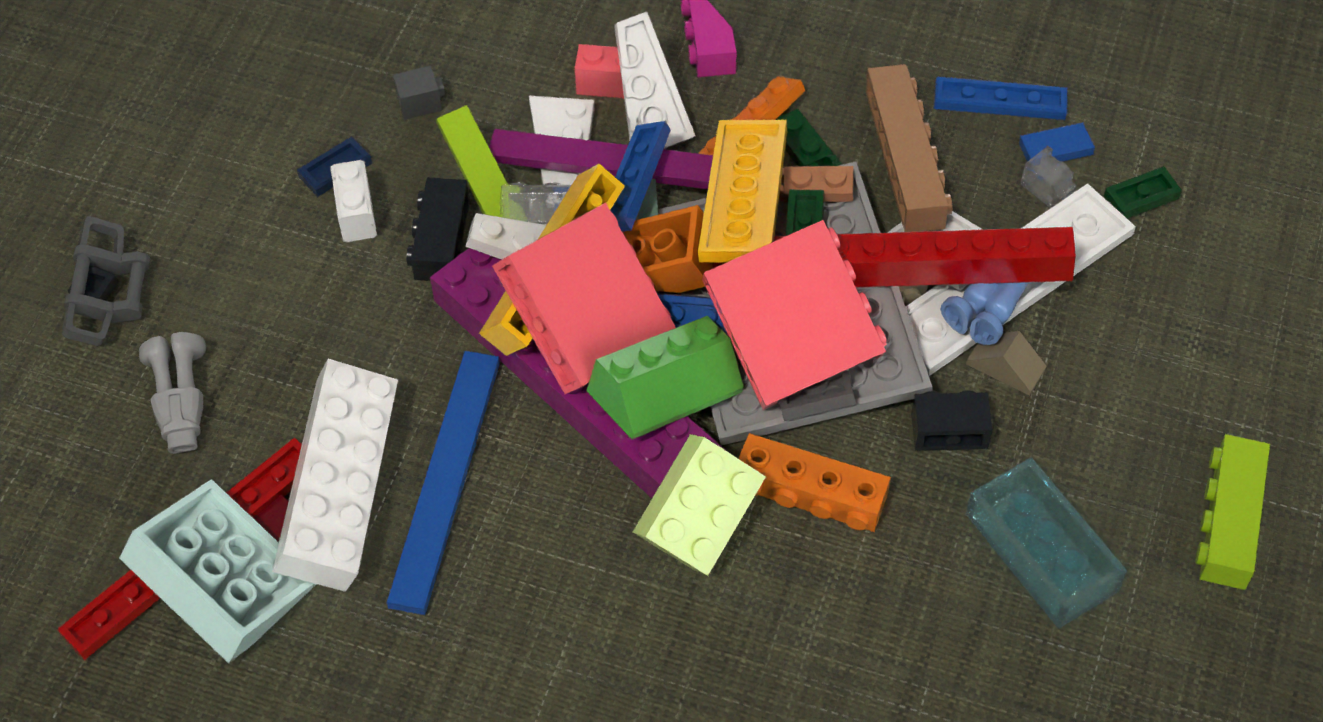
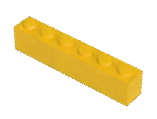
(589, 190)

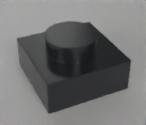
(99, 283)

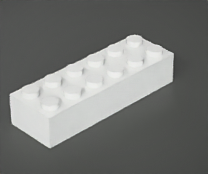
(336, 476)

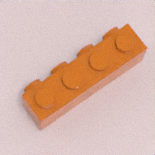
(817, 483)

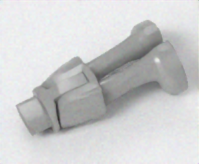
(176, 409)

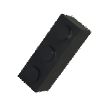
(439, 226)

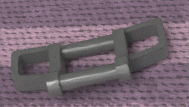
(115, 262)

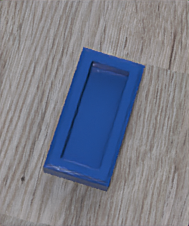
(1066, 141)

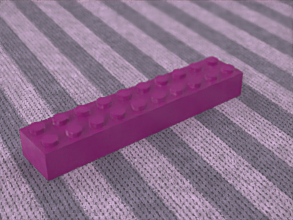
(470, 292)

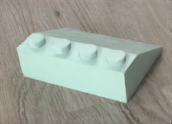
(214, 569)

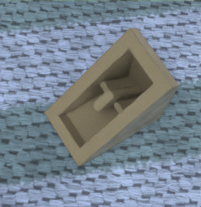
(1009, 361)

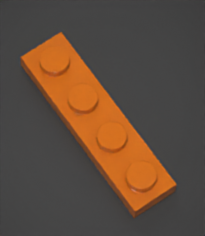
(767, 105)

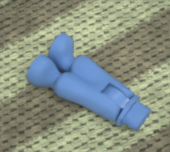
(990, 305)

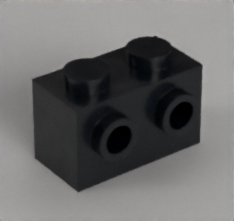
(951, 421)

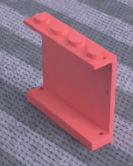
(583, 295)
(794, 313)

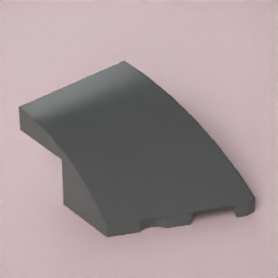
(821, 397)

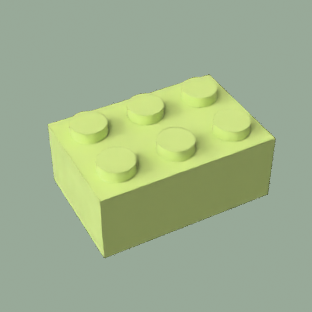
(699, 504)

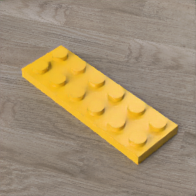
(742, 189)

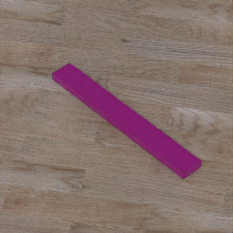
(580, 155)

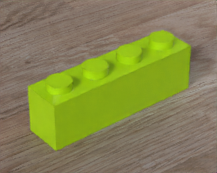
(1234, 512)

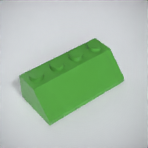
(666, 377)

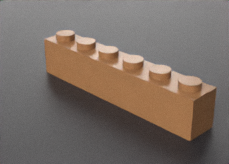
(907, 149)

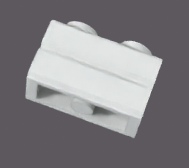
(353, 201)

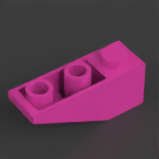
(711, 37)

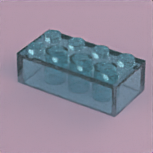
(1045, 542)

